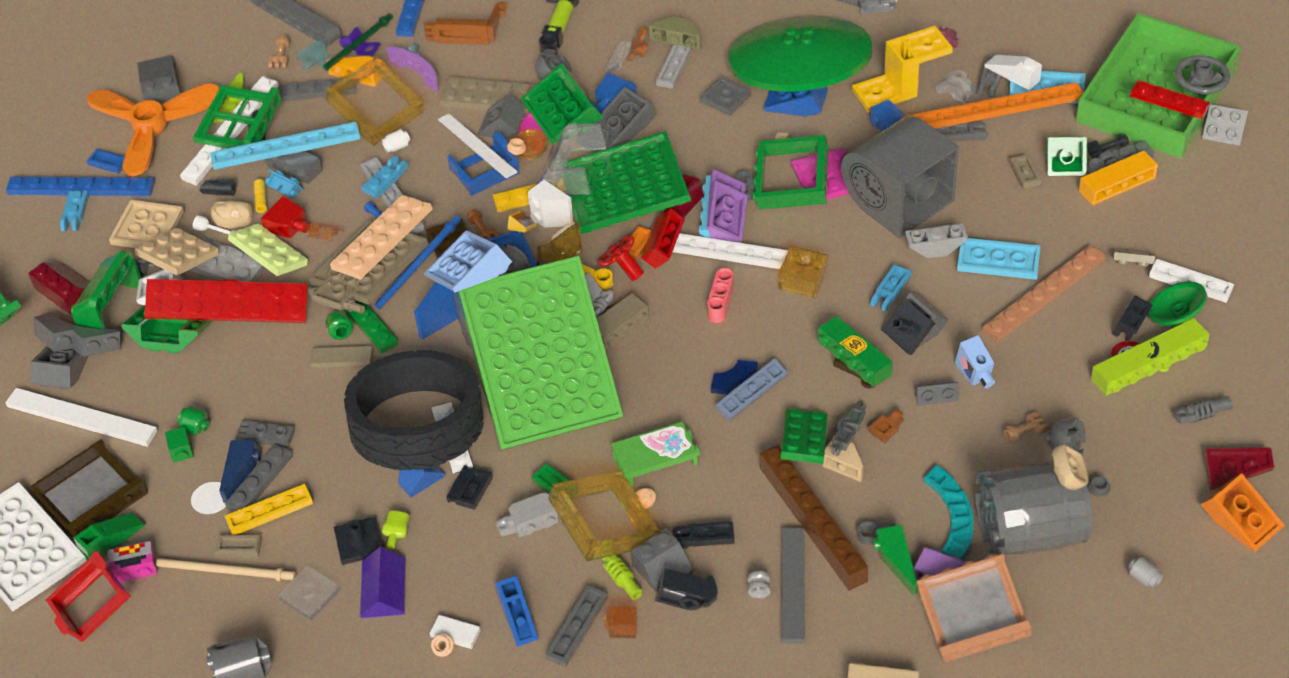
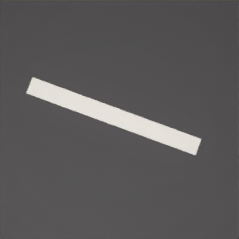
(478, 146)

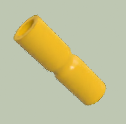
(260, 198)

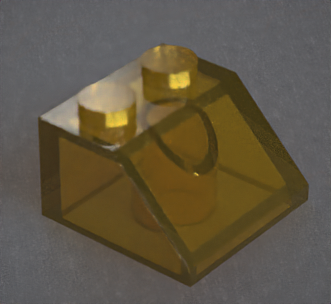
(561, 245)

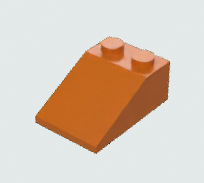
(1243, 513)

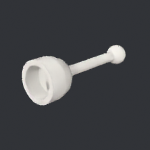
(201, 223)

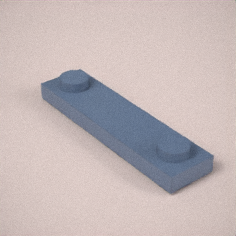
(751, 389)

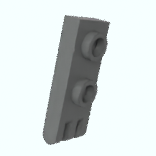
(266, 433)

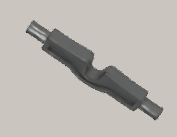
(847, 428)

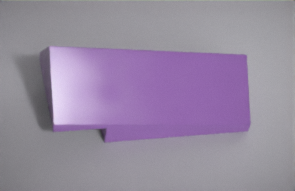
(726, 207)

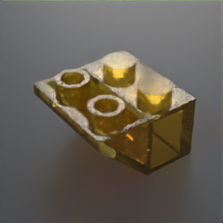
(802, 272)

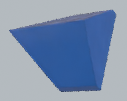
(415, 481)

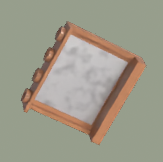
(973, 607)

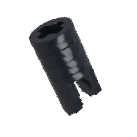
(219, 187)

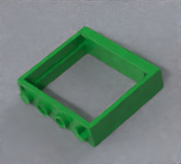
(795, 197)

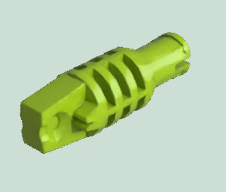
(622, 576)

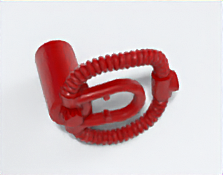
(620, 254)

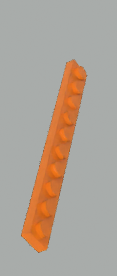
(1001, 106)

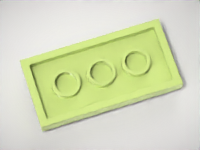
(267, 249)

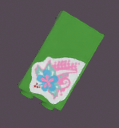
(654, 451)

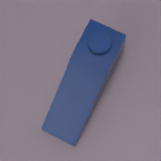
(516, 611)

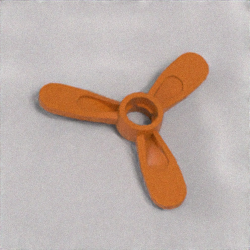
(150, 119)

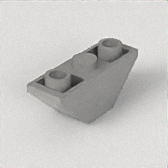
(936, 241)

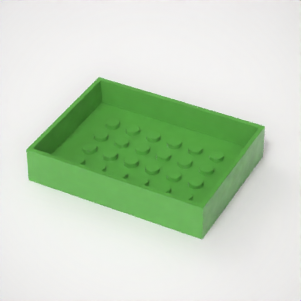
(1150, 54)
(539, 353)

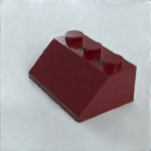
(58, 284)

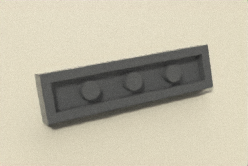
(259, 478)
(576, 626)

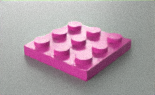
(806, 173)

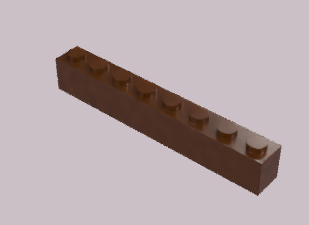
(814, 518)

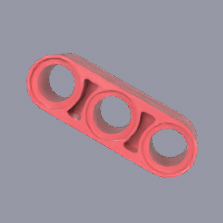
(720, 295)

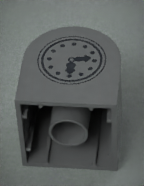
(902, 174)

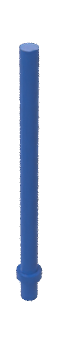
(449, 227)

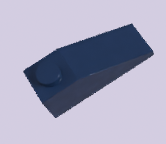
(240, 462)

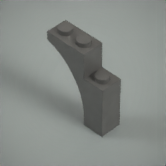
(86, 341)

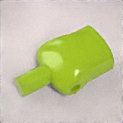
(395, 527)

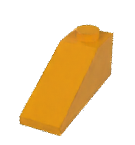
(350, 64)

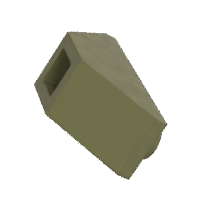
(676, 32)

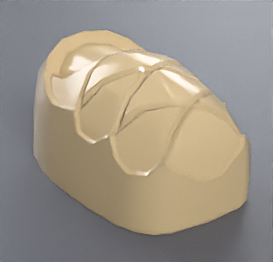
(232, 214)
(1069, 467)

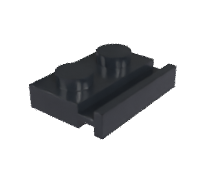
(469, 487)

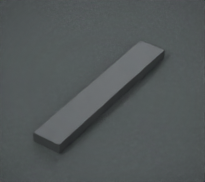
(793, 586)

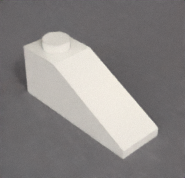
(1017, 69)

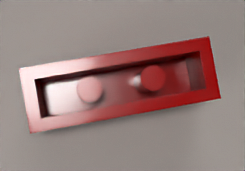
(663, 238)

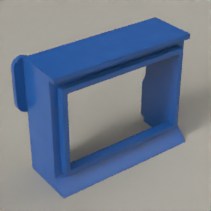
(489, 178)

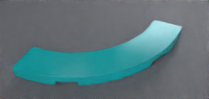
(959, 511)

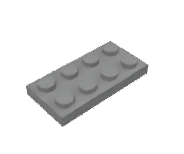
(230, 264)

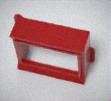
(74, 587)

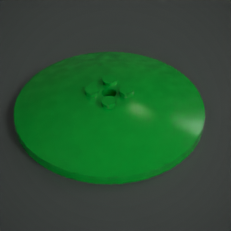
(800, 53)

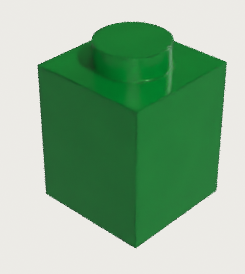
(179, 444)

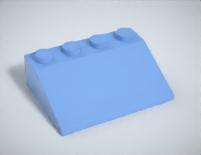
(468, 263)

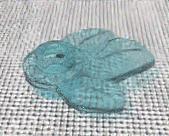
(312, 55)

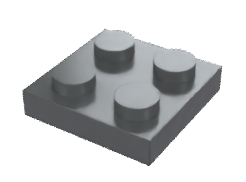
(725, 96)

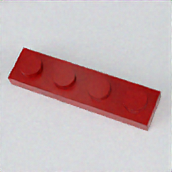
(1170, 99)

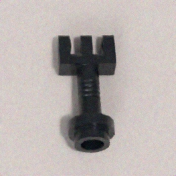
(1095, 149)

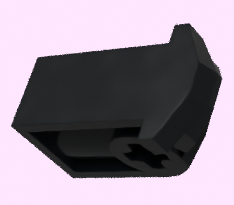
(685, 590)

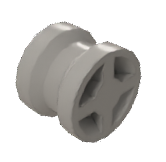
(759, 584)

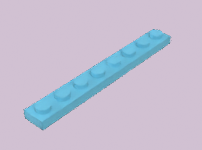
(285, 145)

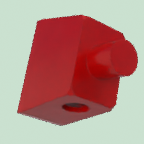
(285, 219)

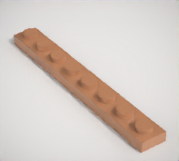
(1043, 293)

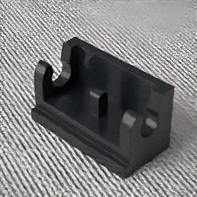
(1133, 317)

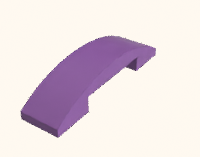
(402, 57)

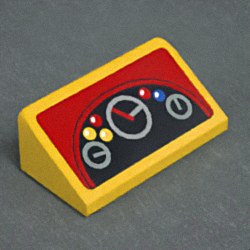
(520, 222)

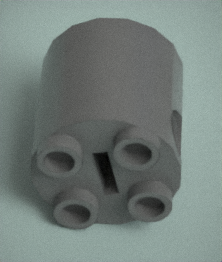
(239, 658)

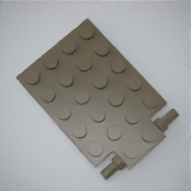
(340, 290)

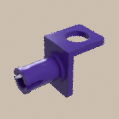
(361, 49)

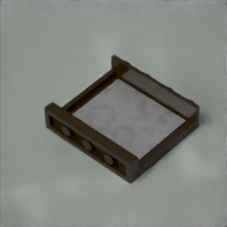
(88, 489)

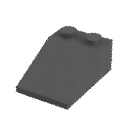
(57, 368)

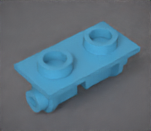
(278, 179)

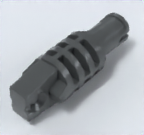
(1202, 410)

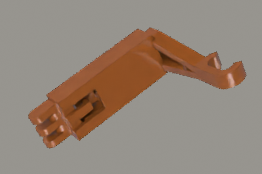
(466, 30)

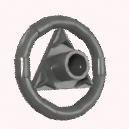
(1202, 74)

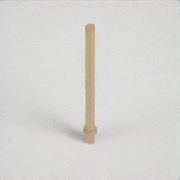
(278, 574)

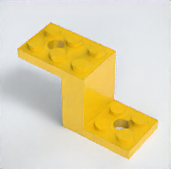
(902, 67)

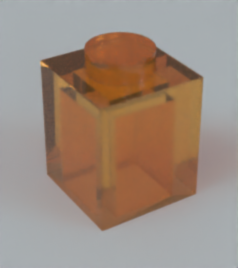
(621, 622)

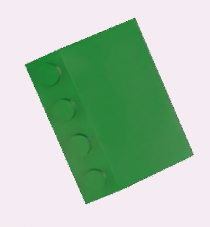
(560, 102)

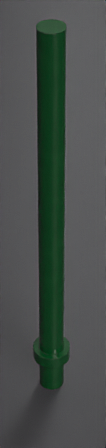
(382, 22)

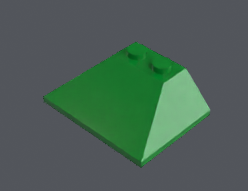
(162, 333)

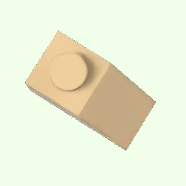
(847, 463)

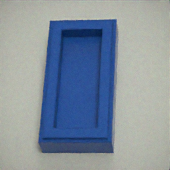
(106, 161)

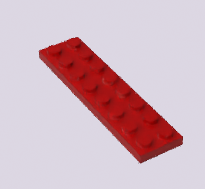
(225, 301)

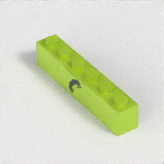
(1149, 357)

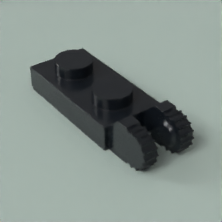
(705, 534)

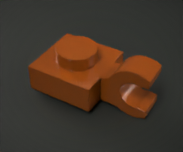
(886, 427)

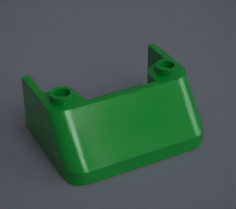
(112, 272)

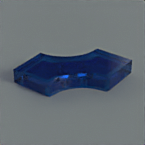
(727, 381)

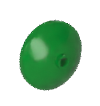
(1177, 303)

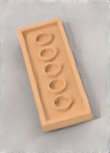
(381, 236)

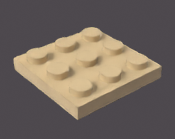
(144, 222)
(176, 251)

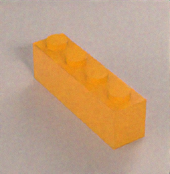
(1118, 177)

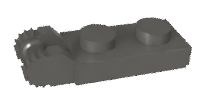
(989, 79)
(965, 131)
(1113, 156)

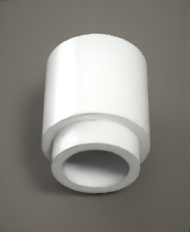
(395, 141)

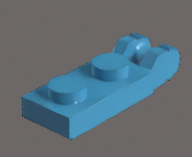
(385, 177)
(74, 210)
(891, 286)

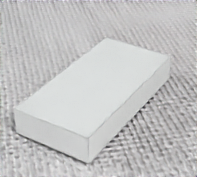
(461, 632)

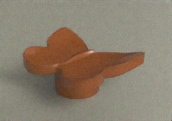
(638, 45)

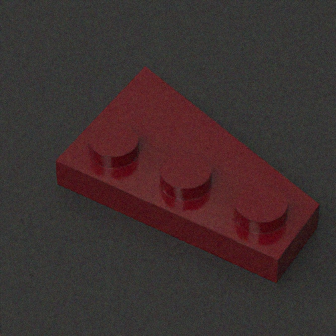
(1227, 463)

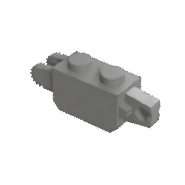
(528, 516)

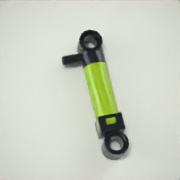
(553, 32)

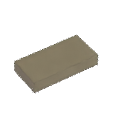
(238, 546)

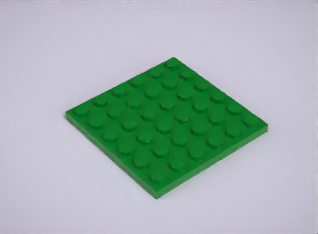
(628, 182)

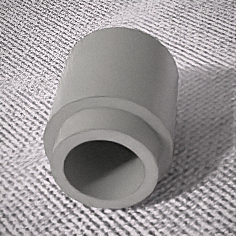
(1145, 572)

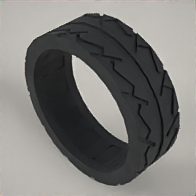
(422, 445)

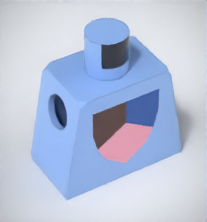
(975, 362)

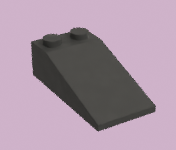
(158, 79)
(625, 118)

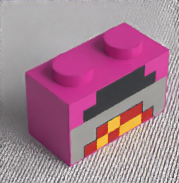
(133, 561)

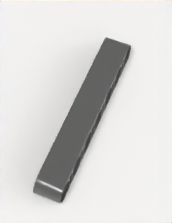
(301, 19)

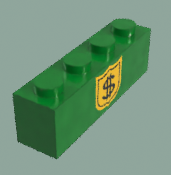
(855, 351)

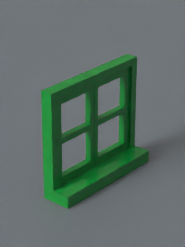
(258, 124)

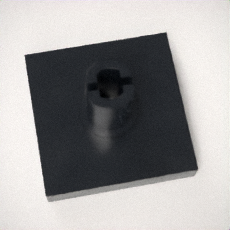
(908, 326)
(357, 539)

